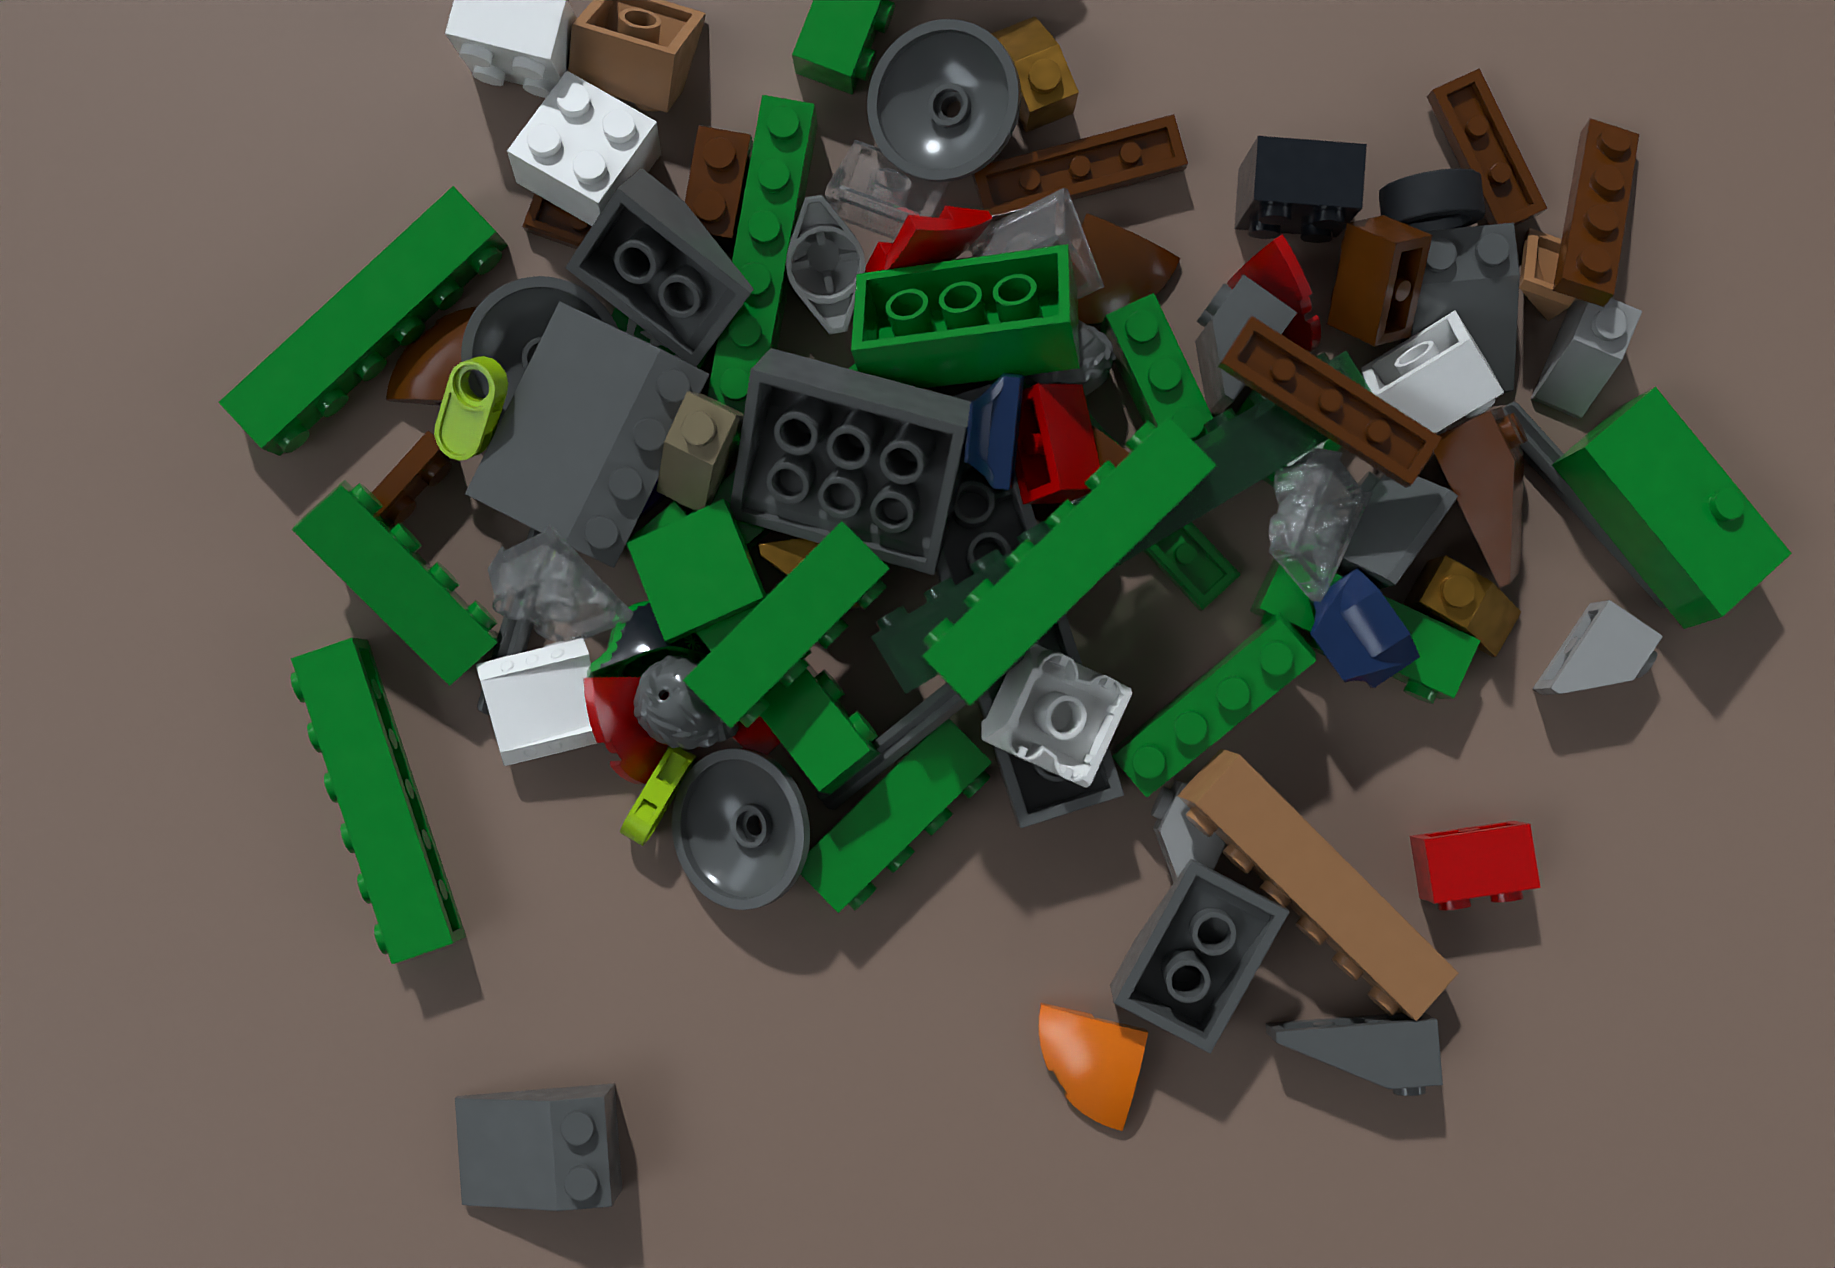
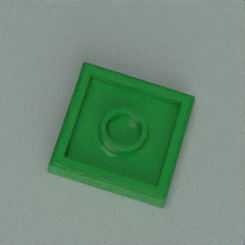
(696, 571)

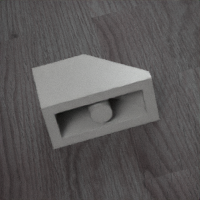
(1585, 355)
(1600, 651)
(1178, 836)

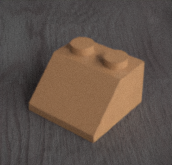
(636, 49)

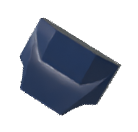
(995, 430)
(1361, 631)

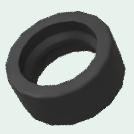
(1435, 199)

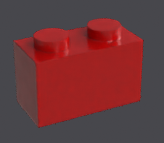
(1055, 444)
(1475, 863)

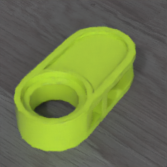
(464, 419)
(657, 795)

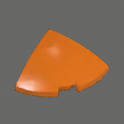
(1093, 1061)

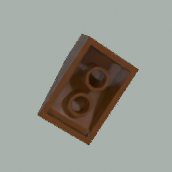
(1487, 474)

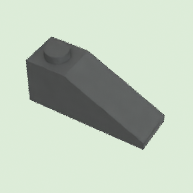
(1375, 1047)

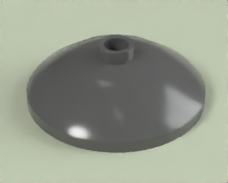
(920, 80)
(513, 322)
(720, 831)

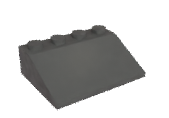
(585, 433)
(851, 450)

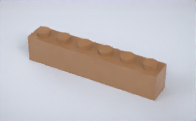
(1317, 884)

